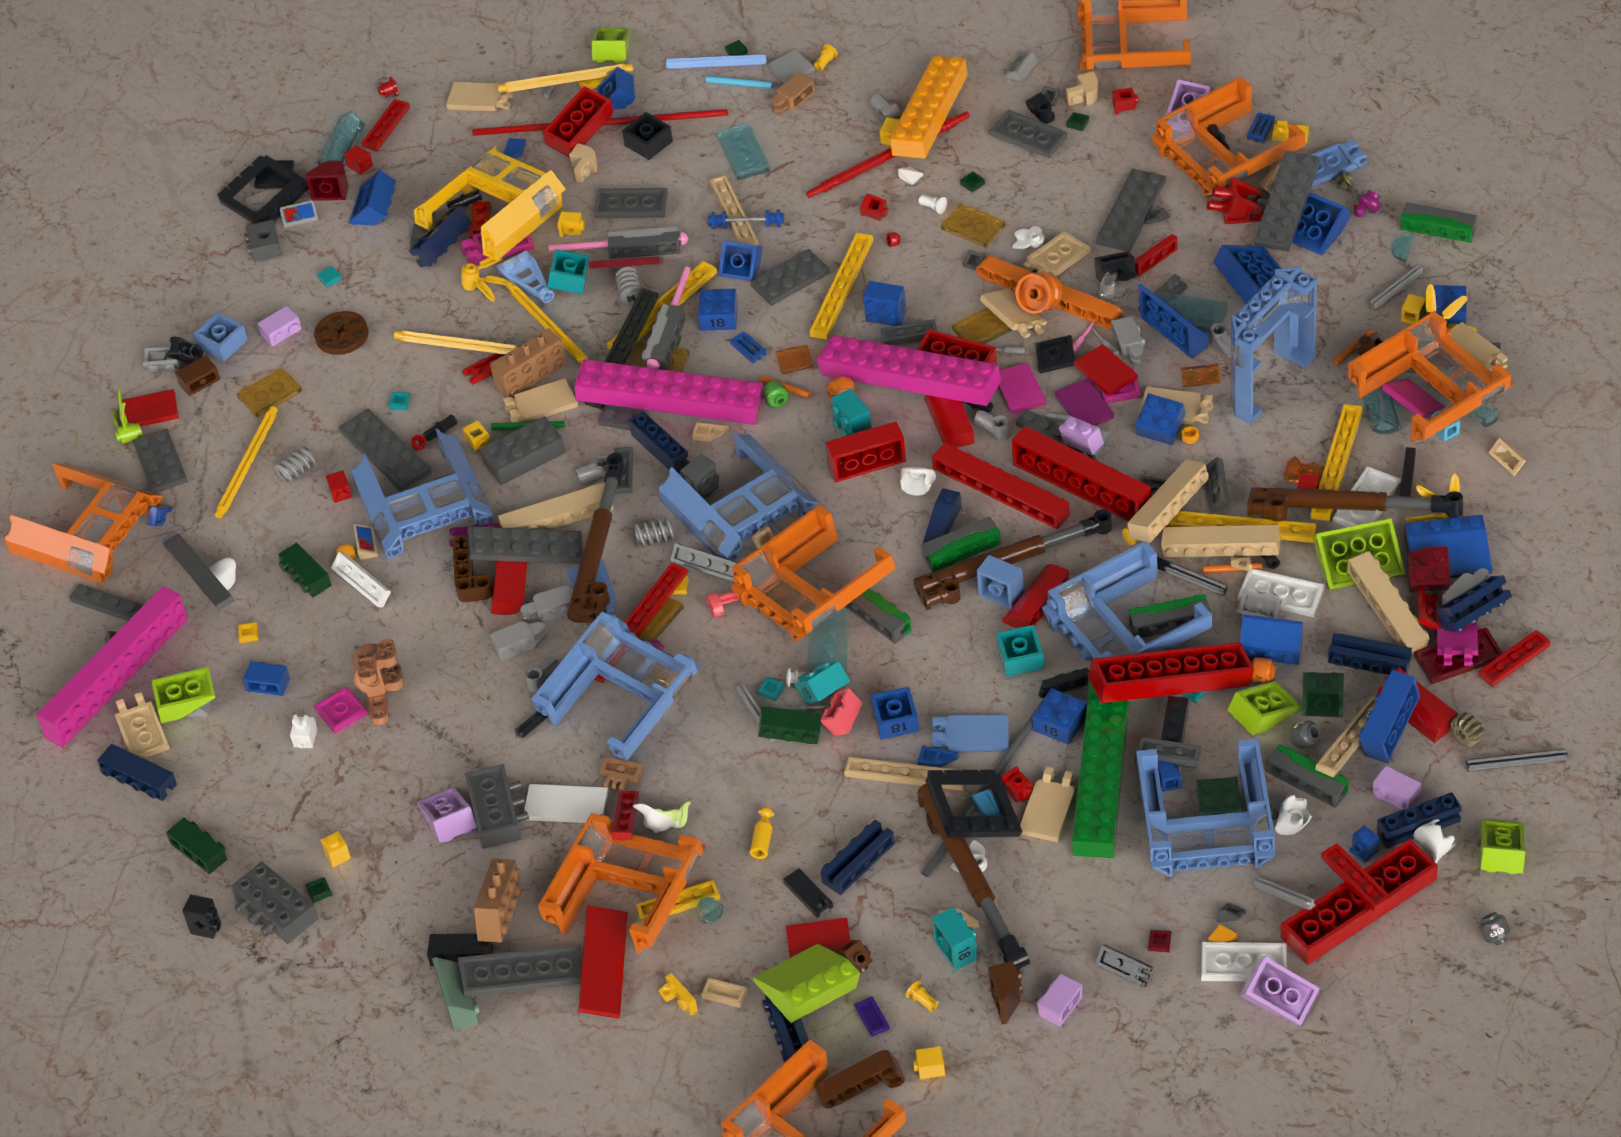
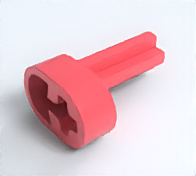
(716, 601)

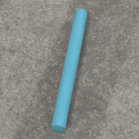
(740, 82)

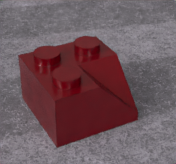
(328, 181)
(1429, 569)

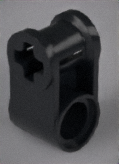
(1041, 108)
(184, 350)

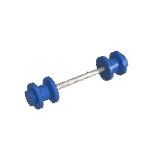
(721, 220)

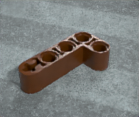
(468, 586)
(859, 1078)

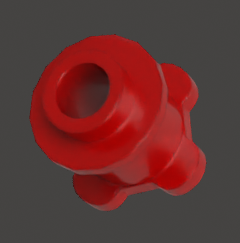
(388, 88)

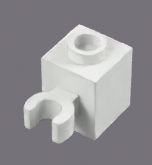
(303, 731)

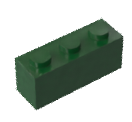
(304, 570)
(789, 725)
(197, 845)

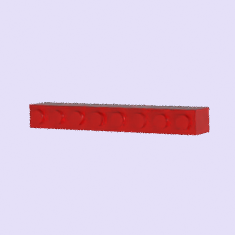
(1001, 485)

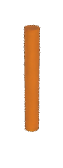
(1350, 349)
(790, 388)
(1227, 568)

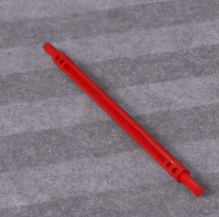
(874, 161)

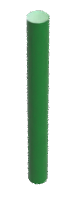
(516, 425)

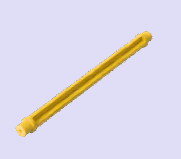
(561, 78)
(545, 321)
(454, 342)
(245, 463)

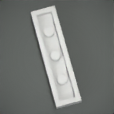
(360, 579)

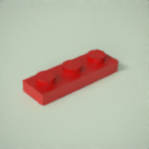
(1156, 254)

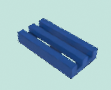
(1258, 136)
(745, 349)

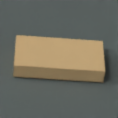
(724, 992)

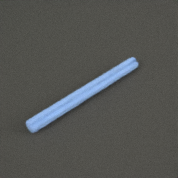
(717, 61)

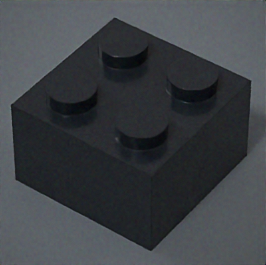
(647, 135)

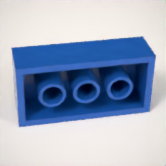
(1389, 716)

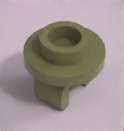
(1344, 180)

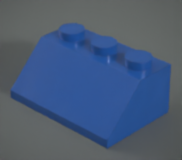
(373, 200)
(1272, 639)

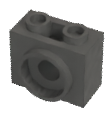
(262, 240)
(701, 475)

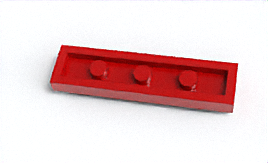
(385, 125)
(1514, 658)
(625, 815)
(1355, 877)

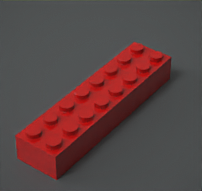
(1079, 474)
(1170, 672)
(1344, 913)

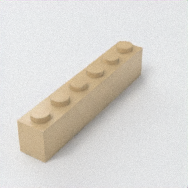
(1167, 501)
(556, 511)
(1221, 541)
(1386, 602)

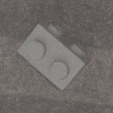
(157, 359)
(1259, 605)

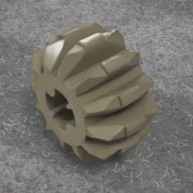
(1467, 729)

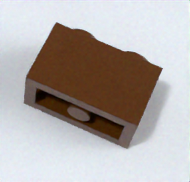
(197, 375)

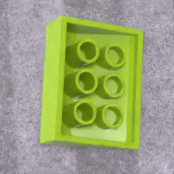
(1340, 545)
(808, 981)

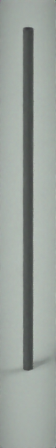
(971, 808)

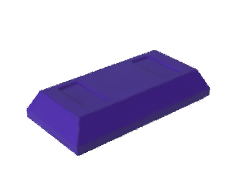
(871, 1016)

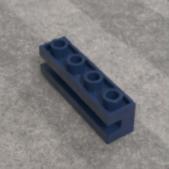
(441, 236)
(658, 442)
(1473, 603)
(1368, 654)
(136, 772)
(1401, 825)
(857, 857)
(789, 1035)

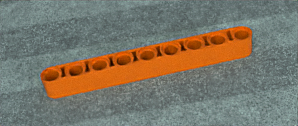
(1072, 300)

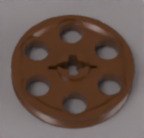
(338, 336)

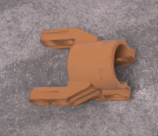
(375, 676)

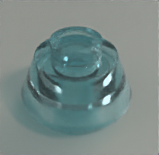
(709, 910)

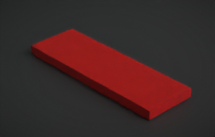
(603, 962)

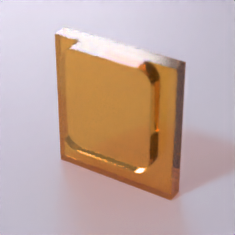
(794, 359)

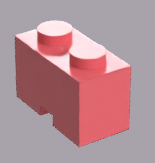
(842, 712)

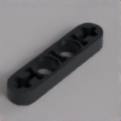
(1408, 470)

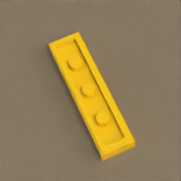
(688, 899)

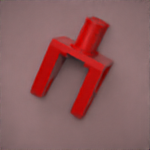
(1235, 202)

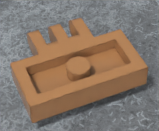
(620, 772)

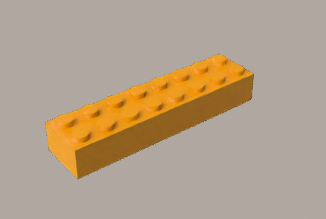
(928, 107)

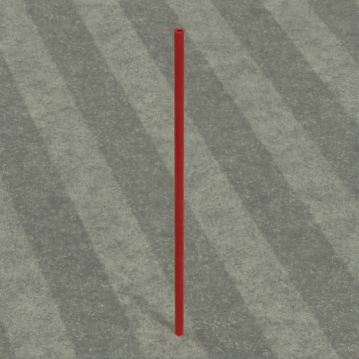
(611, 121)

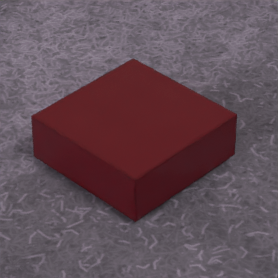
(1160, 941)

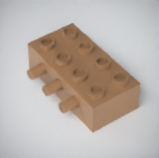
(528, 363)
(497, 900)

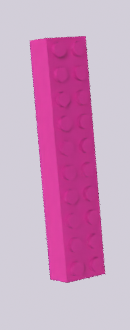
(910, 370)
(669, 391)
(112, 667)

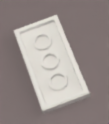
(1370, 481)
(1296, 594)
(565, 803)
(1237, 959)

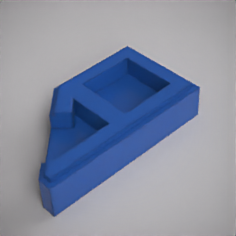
(515, 147)
(157, 515)
(936, 757)

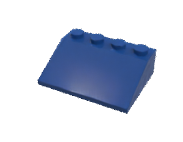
(1320, 224)
(1245, 268)
(1171, 323)
(1464, 537)

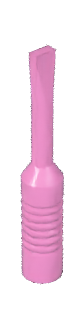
(1081, 338)

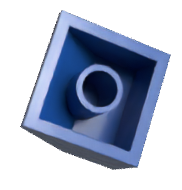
(618, 88)
(739, 260)

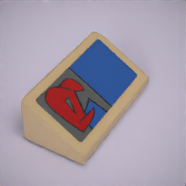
(365, 541)

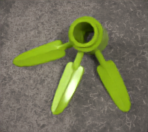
(126, 432)

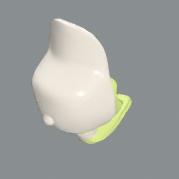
(660, 820)

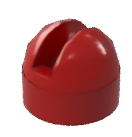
(893, 239)
(421, 440)

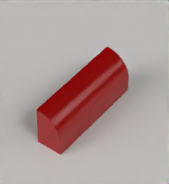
(950, 421)
(508, 587)
(1028, 607)
(1430, 714)

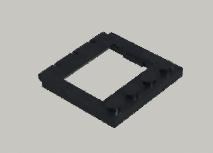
(271, 211)
(973, 826)

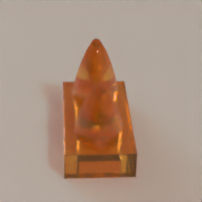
(1200, 375)
(1295, 467)

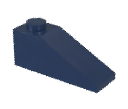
(944, 514)

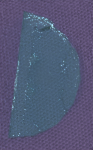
(1401, 246)

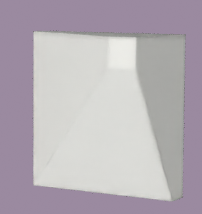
(909, 175)

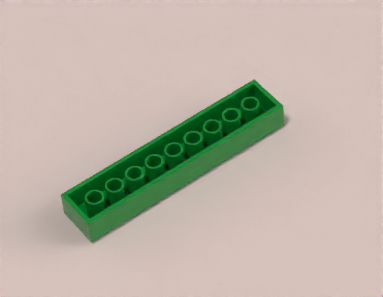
(1100, 777)

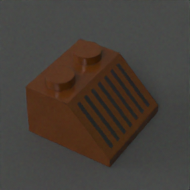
(1005, 988)

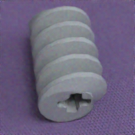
(628, 285)
(295, 463)
(654, 531)

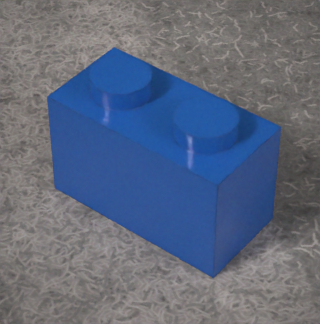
(266, 678)

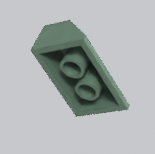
(460, 1007)

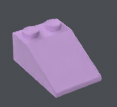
(1185, 93)
(447, 814)
(1279, 991)

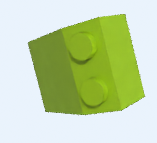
(610, 44)
(182, 693)
(1263, 707)
(1502, 846)

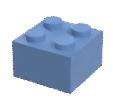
(220, 336)
(1000, 581)

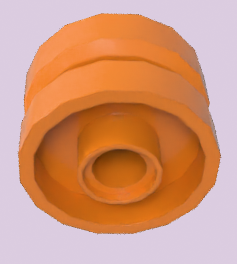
(1038, 292)

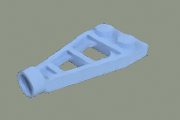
(520, 263)

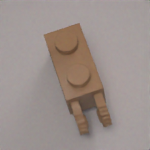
(793, 93)

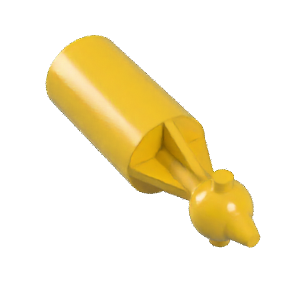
(762, 834)

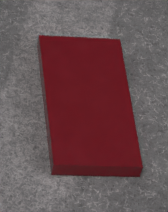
(625, 262)
(1434, 666)

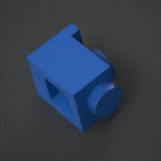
(1169, 776)
(1364, 844)

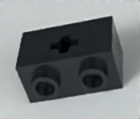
(1120, 263)
(201, 916)

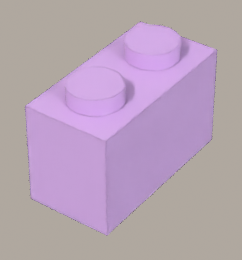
(279, 326)
(1081, 435)
(1396, 788)
(1059, 999)

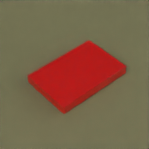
(1105, 370)
(151, 408)
(827, 933)

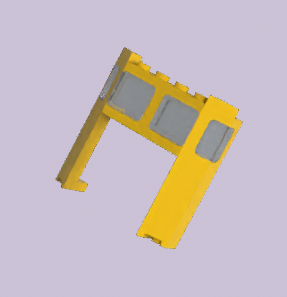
(530, 194)

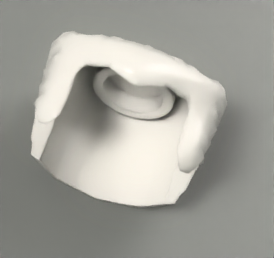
(916, 480)
(225, 572)
(1292, 816)
(1433, 840)

